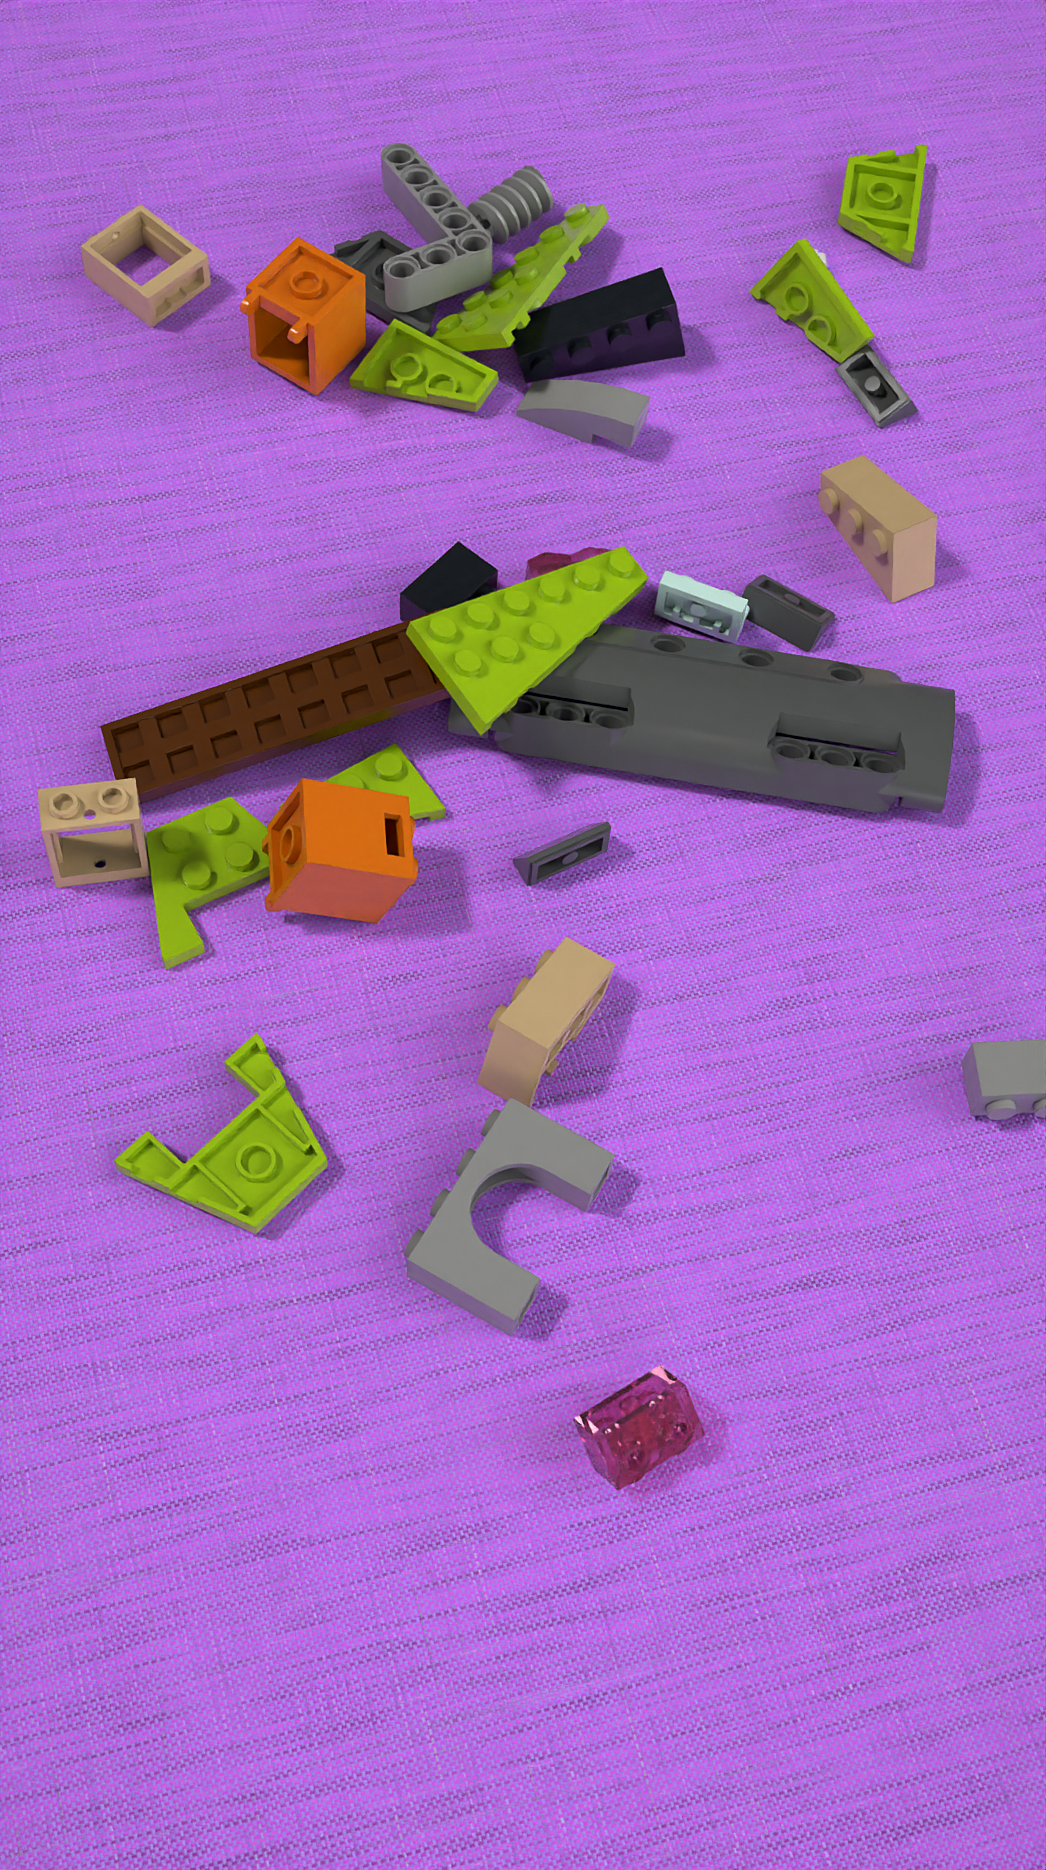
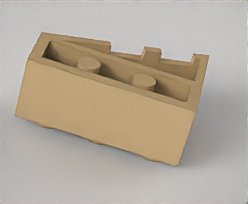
(882, 526)
(543, 1019)

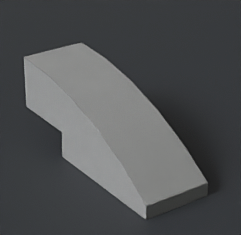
(586, 410)

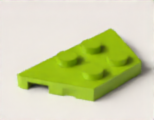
(884, 199)

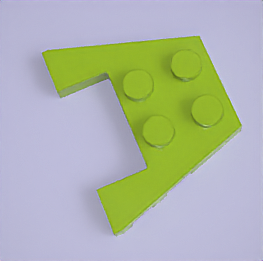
(198, 863)
(251, 1163)

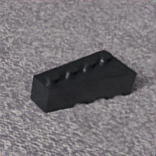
(602, 330)

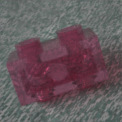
(639, 1427)

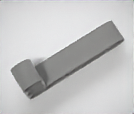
(457, 247)

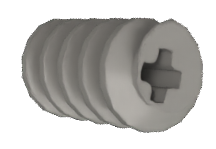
(513, 204)

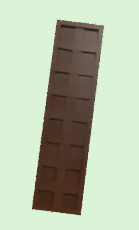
(272, 712)

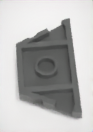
(368, 257)

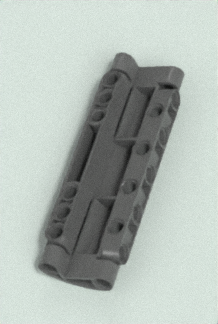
(713, 716)

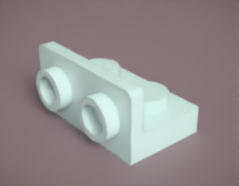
(701, 606)

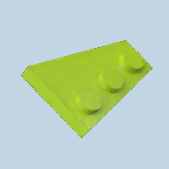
(812, 299)
(423, 370)
(394, 774)

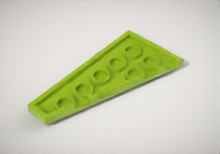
(524, 286)
(516, 636)

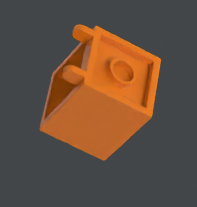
(306, 315)
(340, 852)

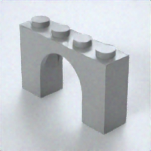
(516, 1148)

